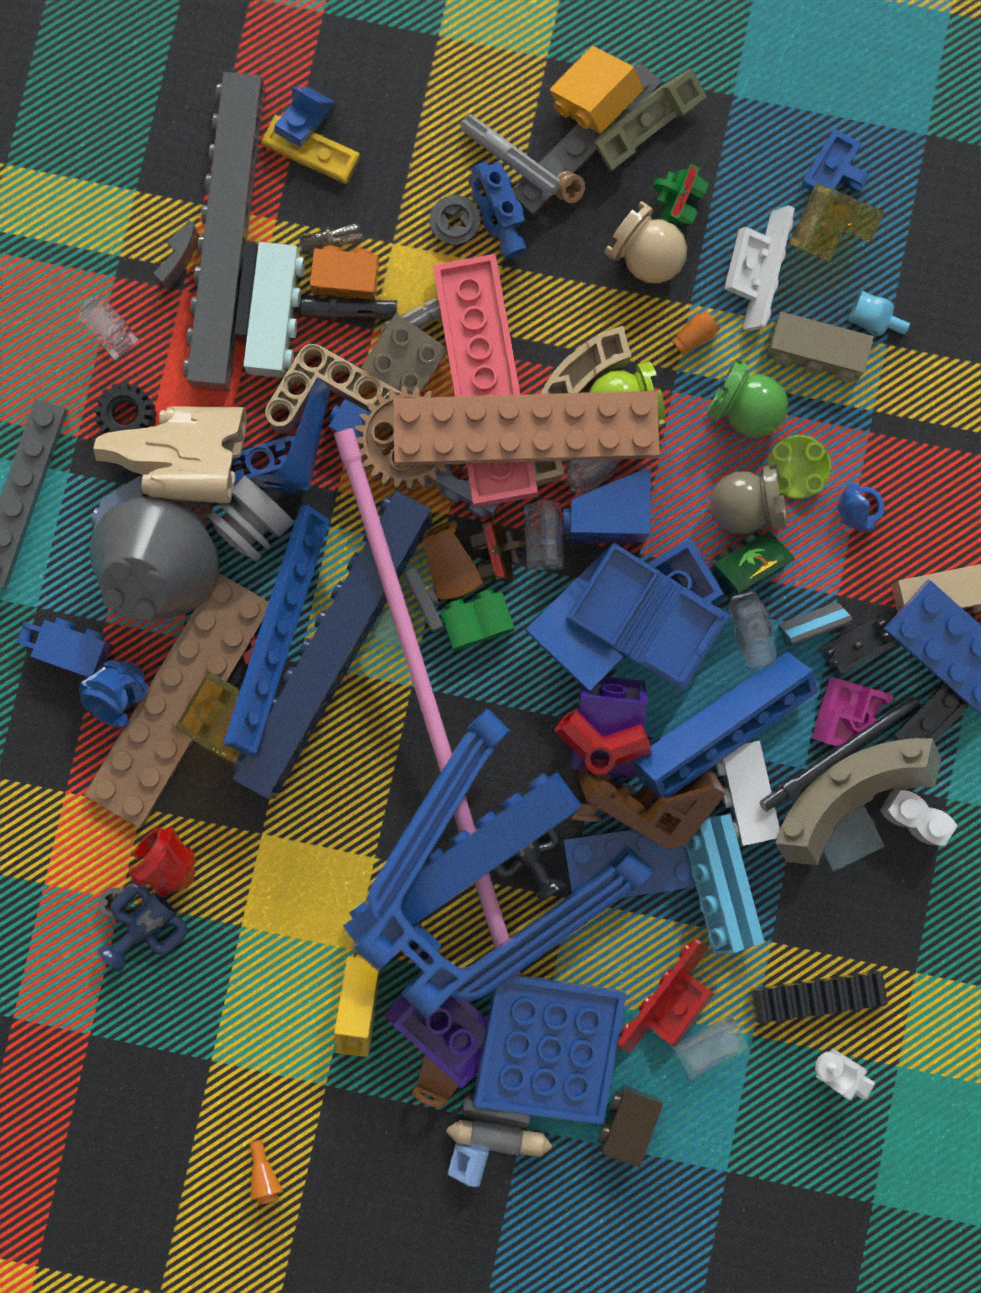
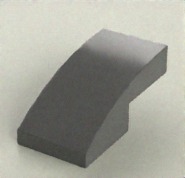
(183, 248)

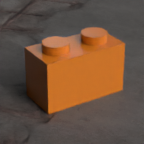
(344, 273)

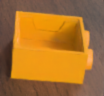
(596, 89)

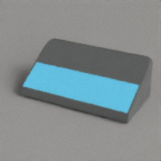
(814, 623)

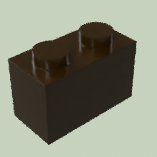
(630, 1125)

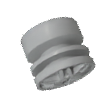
(250, 519)

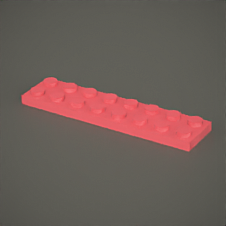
(482, 362)

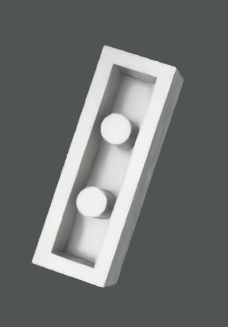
(745, 786)

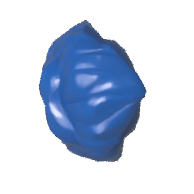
(855, 508)

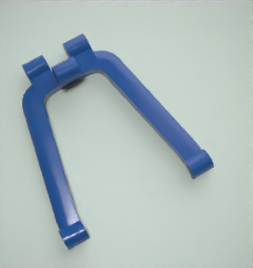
(393, 932)

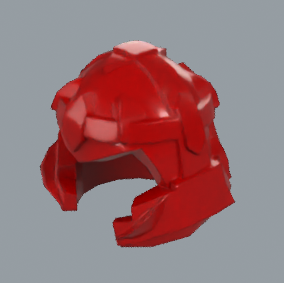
(166, 862)

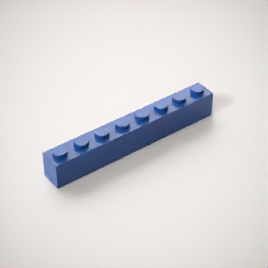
(480, 851)

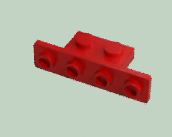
(673, 1004)

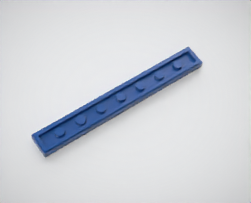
(276, 632)

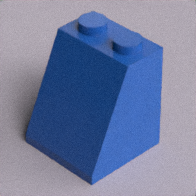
(612, 512)

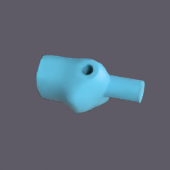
(876, 315)

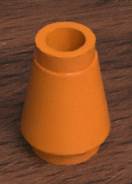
(696, 332)

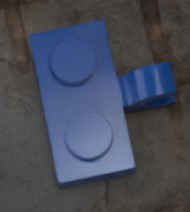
(834, 164)

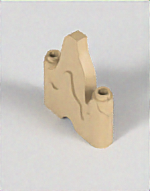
(184, 455)

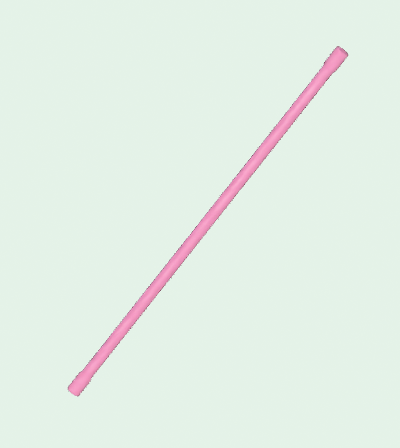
(351, 458)

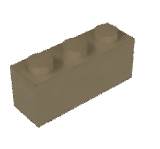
(819, 347)

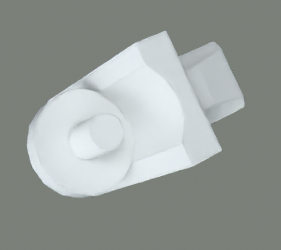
(843, 1075)

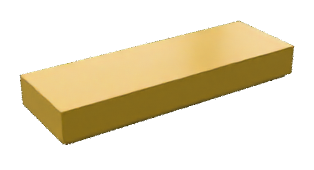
(316, 153)

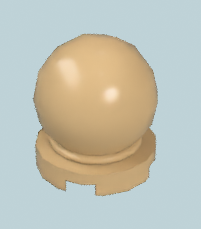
(650, 247)

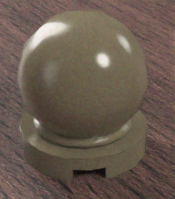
(746, 501)

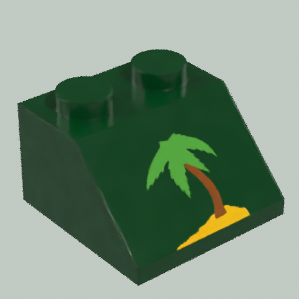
(750, 564)

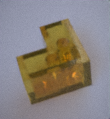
(828, 216)

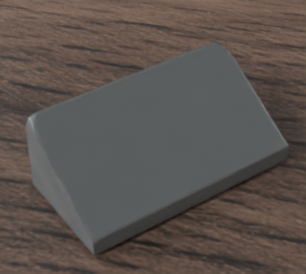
(495, 1116)

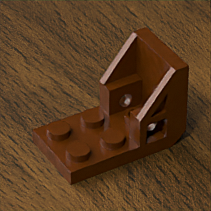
(668, 821)

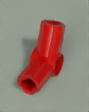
(586, 739)

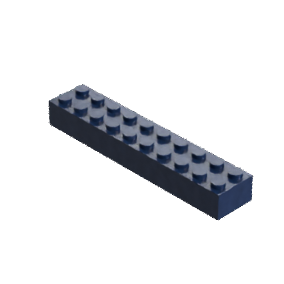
(331, 650)

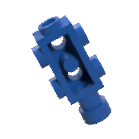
(500, 205)

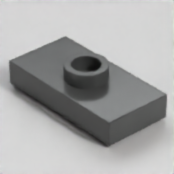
(426, 600)

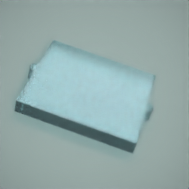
(852, 839)

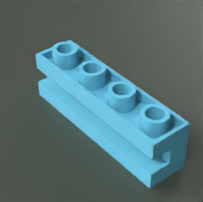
(723, 886)

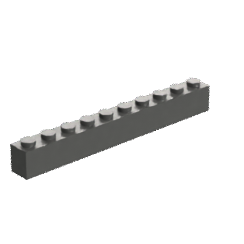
(225, 231)

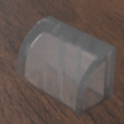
(544, 535)

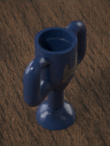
(143, 925)

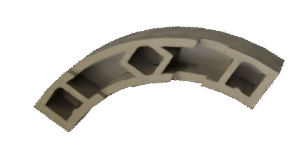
(848, 787)

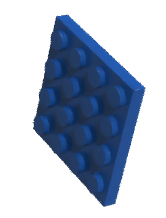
(550, 1049)

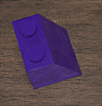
(611, 708)

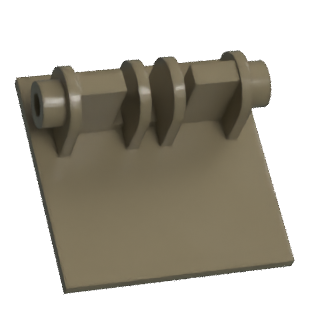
(404, 355)

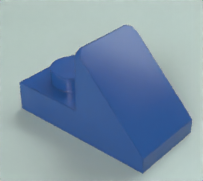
(303, 115)

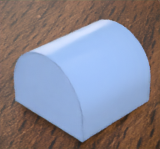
(468, 1164)

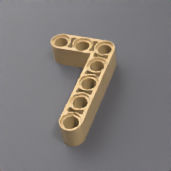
(329, 367)

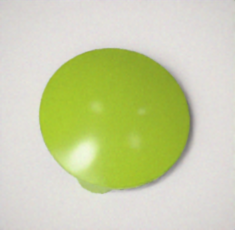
(802, 466)

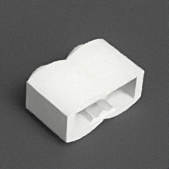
(924, 823)

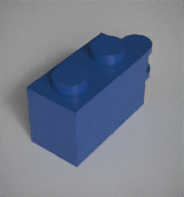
(65, 647)

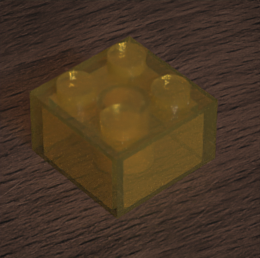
(210, 714)

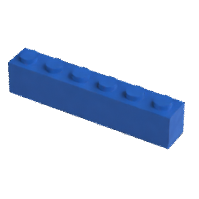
(725, 725)

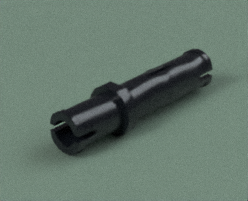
(348, 308)

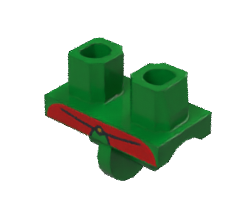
(674, 193)

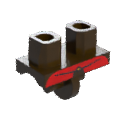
(502, 551)

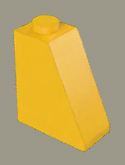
(356, 1008)

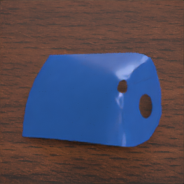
(300, 462)

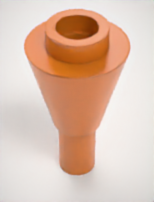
(264, 1181)

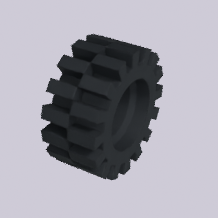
(120, 395)

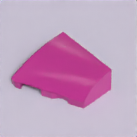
(847, 711)

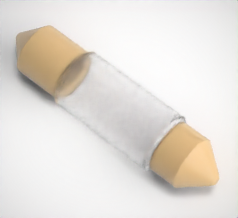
(499, 1138)

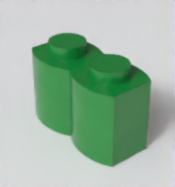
(477, 620)

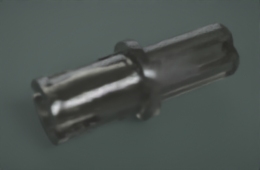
(328, 237)

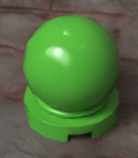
(752, 403)

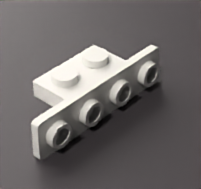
(757, 266)

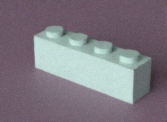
(273, 309)

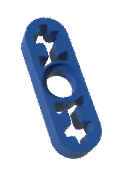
(272, 468)

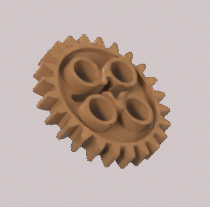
(382, 418)

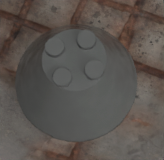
(153, 559)

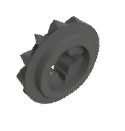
(452, 206)

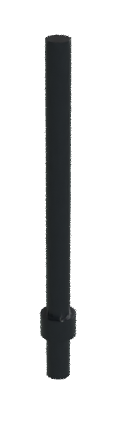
(791, 787)

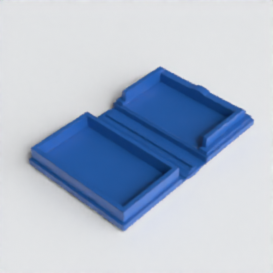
(648, 616)
(569, 644)

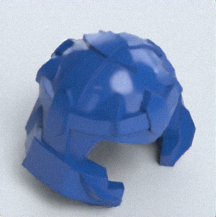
(113, 691)

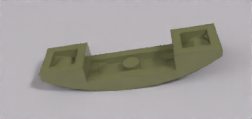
(648, 116)

